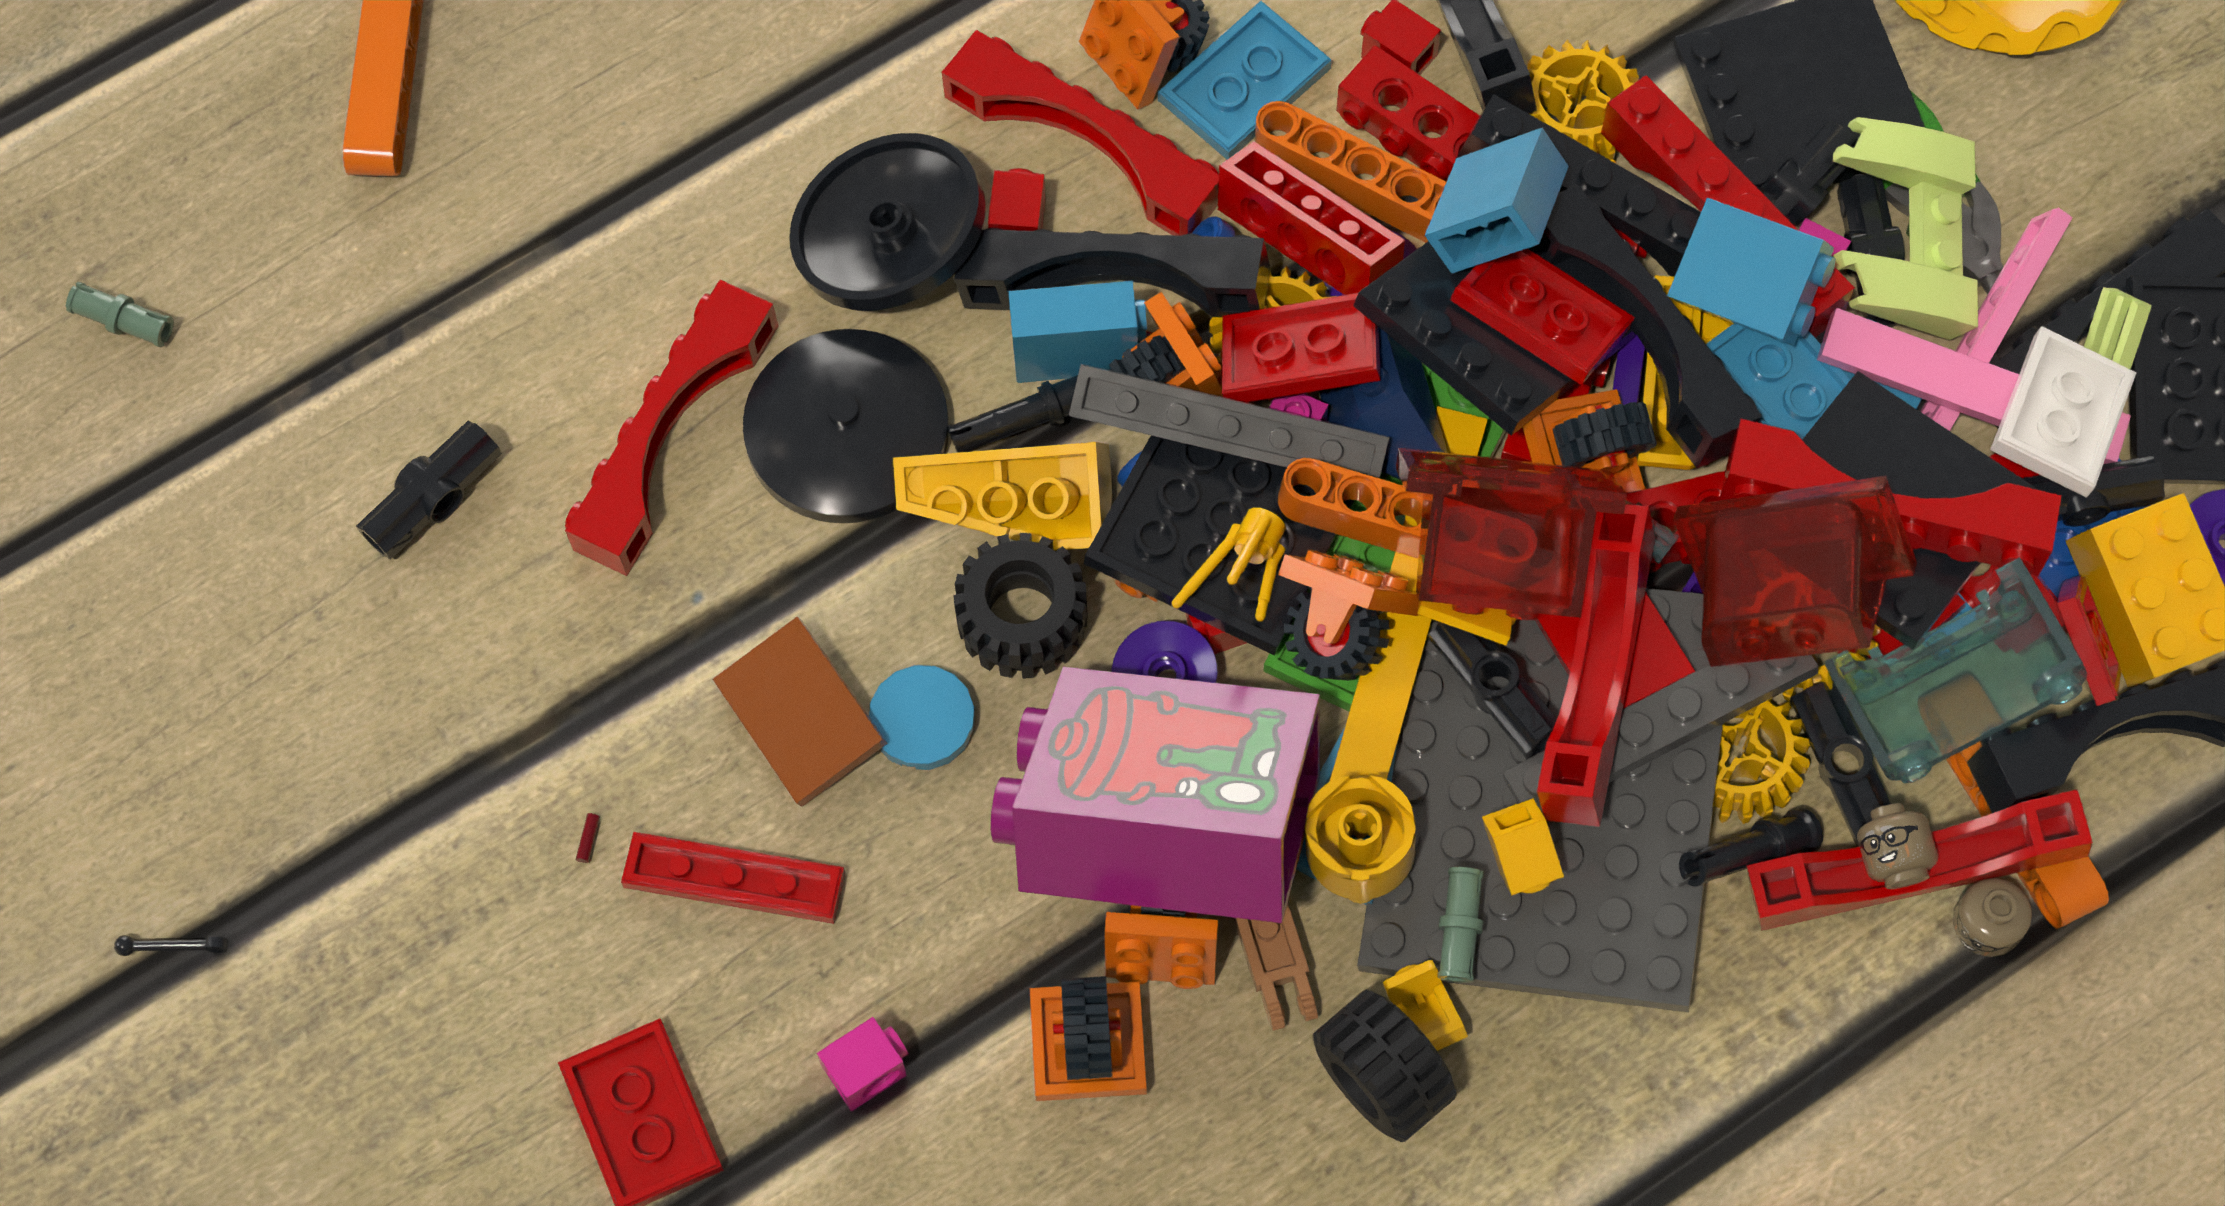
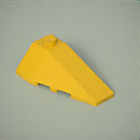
(1012, 491)

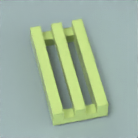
(2107, 324)

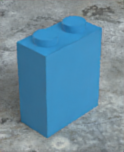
(1497, 201)
(1752, 272)
(1072, 327)

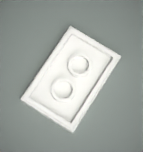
(2063, 411)

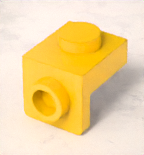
(1426, 1003)

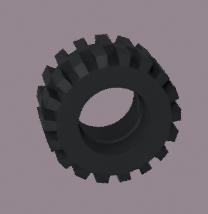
(1013, 567)
(1384, 1065)

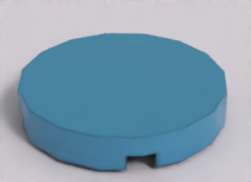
(923, 716)

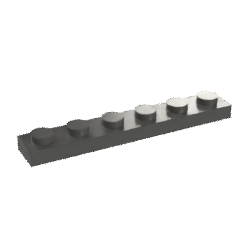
(1221, 422)
(1681, 714)

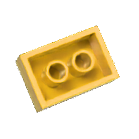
(2154, 588)

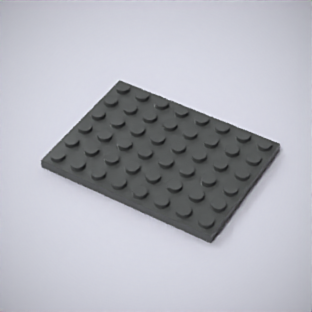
(1622, 913)

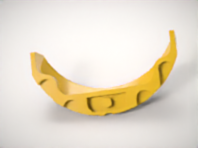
(2013, 25)

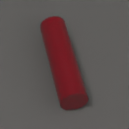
(587, 838)

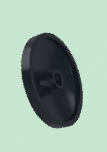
(887, 221)
(836, 416)

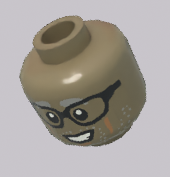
(1897, 846)
(1992, 917)

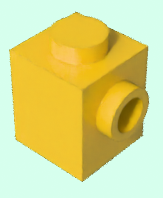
(1523, 847)

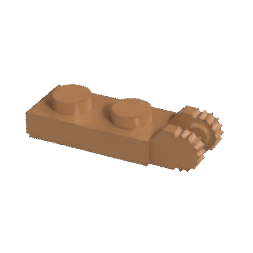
(1275, 960)

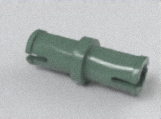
(119, 314)
(1460, 924)

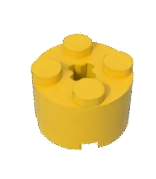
(1360, 808)

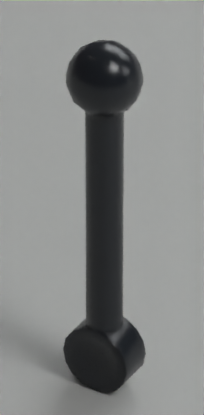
(126, 945)

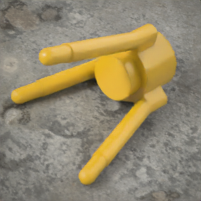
(1253, 541)

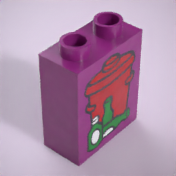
(1162, 793)

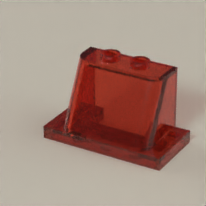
(1506, 531)
(1794, 568)

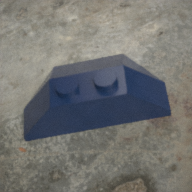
(1394, 406)

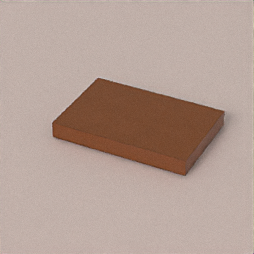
(799, 711)

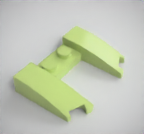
(1937, 170)

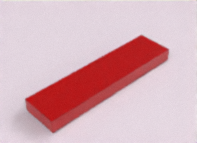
(733, 877)

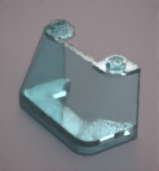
(1961, 678)

